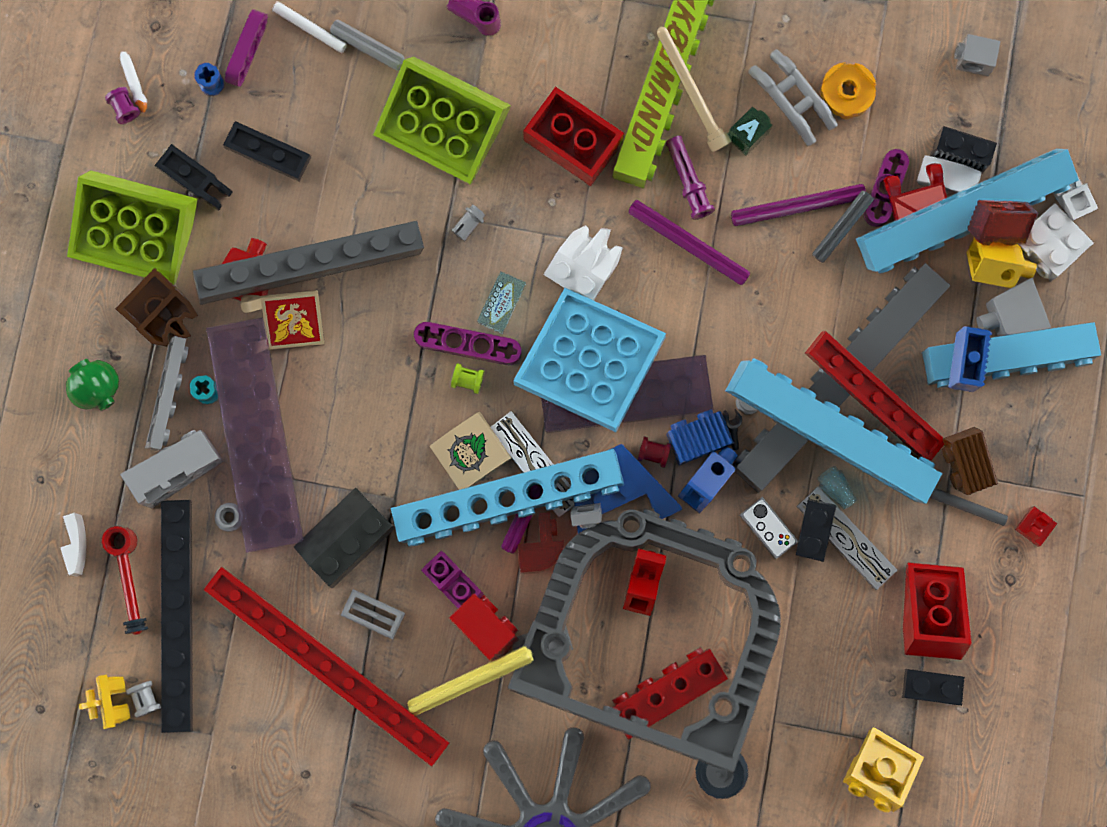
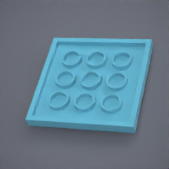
(590, 359)

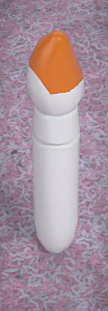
(133, 82)

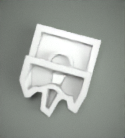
(584, 262)

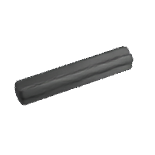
(843, 226)

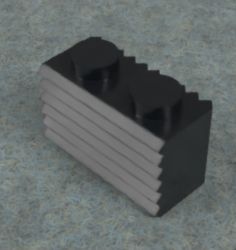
(963, 149)

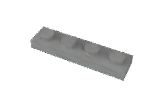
(169, 382)

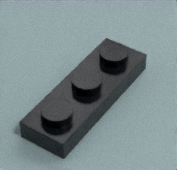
(267, 151)

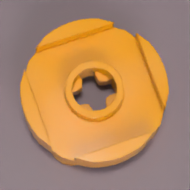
(848, 74)

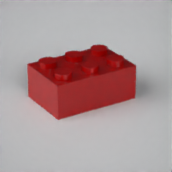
(573, 136)

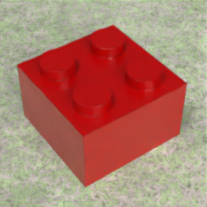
(483, 628)

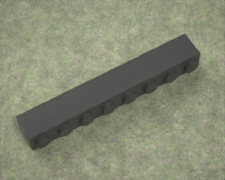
(307, 262)

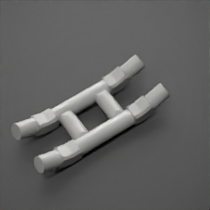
(794, 112)

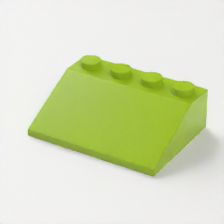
(441, 119)
(130, 225)

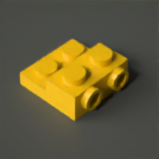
(883, 771)

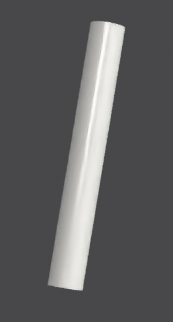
(309, 27)

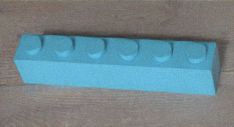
(1022, 353)

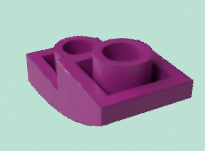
(450, 579)

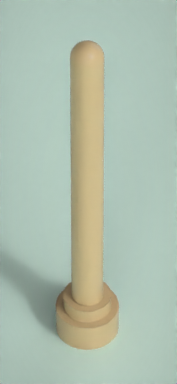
(716, 136)

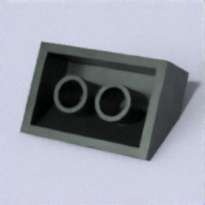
(344, 538)

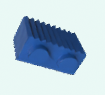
(969, 359)
(699, 437)

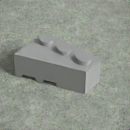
(172, 469)

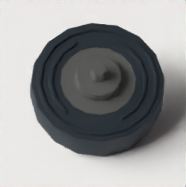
(721, 783)

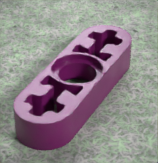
(246, 48)
(885, 167)

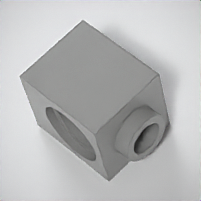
(977, 54)

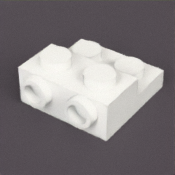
(1054, 243)

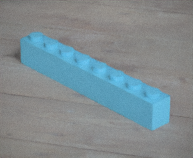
(951, 216)
(834, 431)

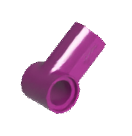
(474, 11)

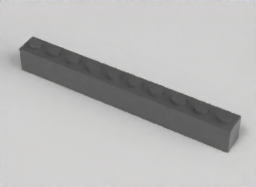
(868, 346)

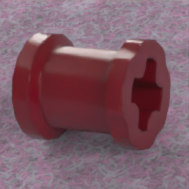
(654, 452)

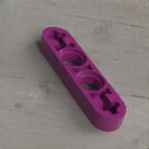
(468, 339)

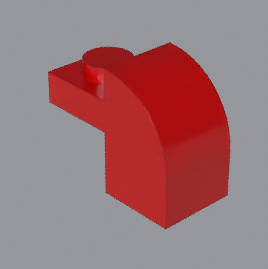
(644, 582)

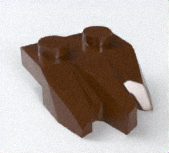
(157, 309)

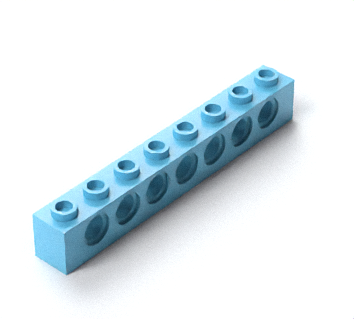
(408, 516)

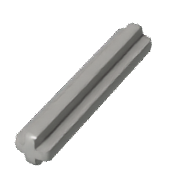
(367, 44)

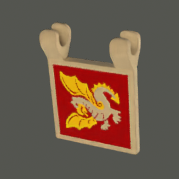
(288, 318)

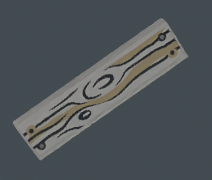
(854, 545)

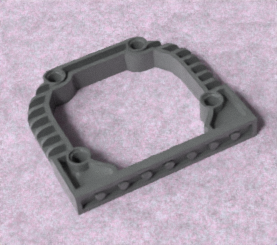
(715, 738)

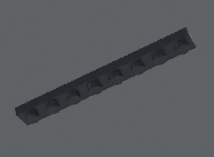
(176, 617)

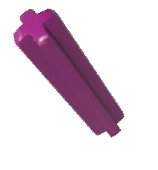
(519, 525)

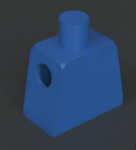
(709, 479)

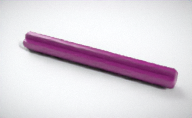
(796, 205)
(689, 242)

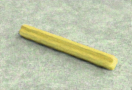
(470, 681)

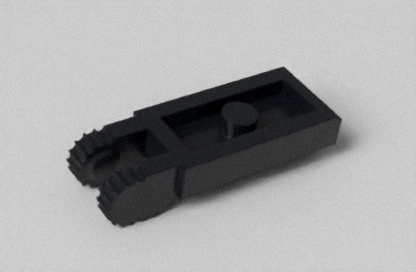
(191, 175)

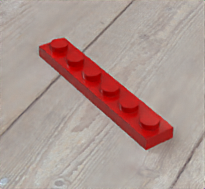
(875, 396)

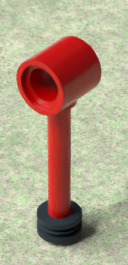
(135, 624)

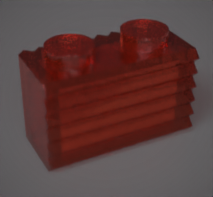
(1002, 222)

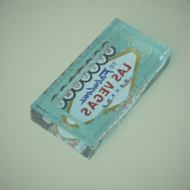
(501, 302)

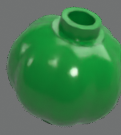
(92, 385)

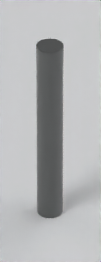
(969, 507)

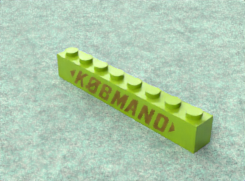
(660, 94)

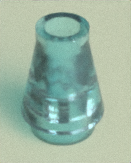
(836, 486)

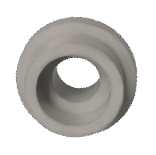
(220, 517)

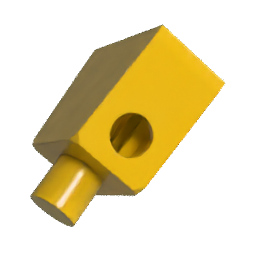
(998, 264)

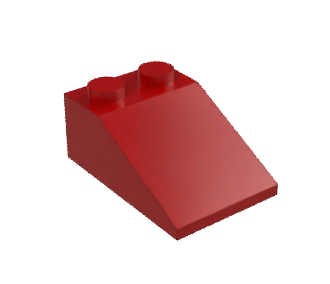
(936, 612)

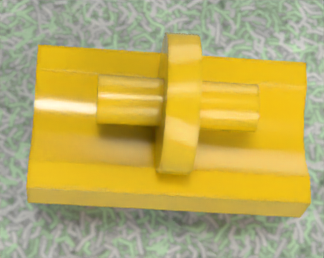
(110, 714)

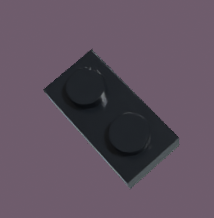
(816, 530)
(933, 687)

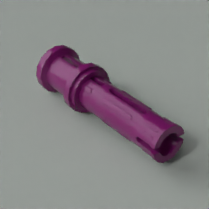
(693, 189)

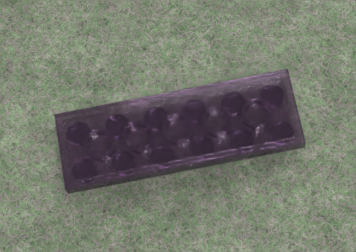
(667, 390)

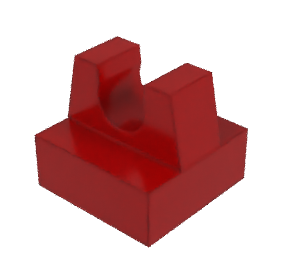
(1036, 526)

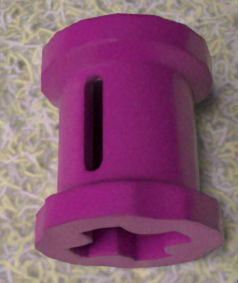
(122, 105)

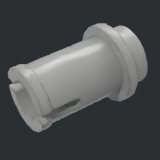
(468, 222)

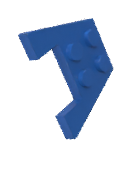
(636, 483)

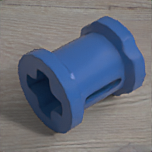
(201, 76)

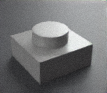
(586, 515)

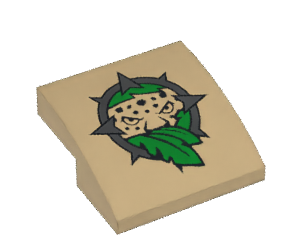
(470, 451)

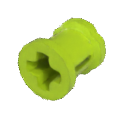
(467, 378)

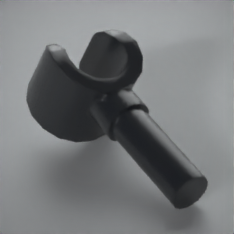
(733, 426)

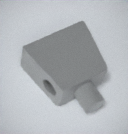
(1015, 311)

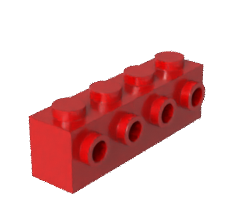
(673, 689)

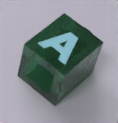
(750, 130)

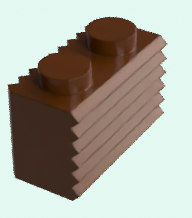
(969, 461)

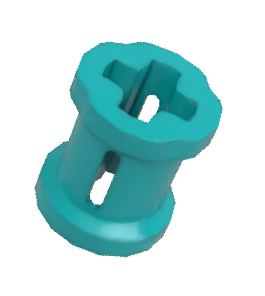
(195, 391)

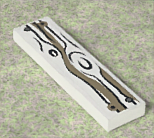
(527, 452)

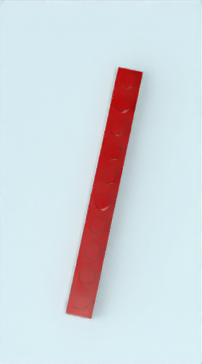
(327, 666)

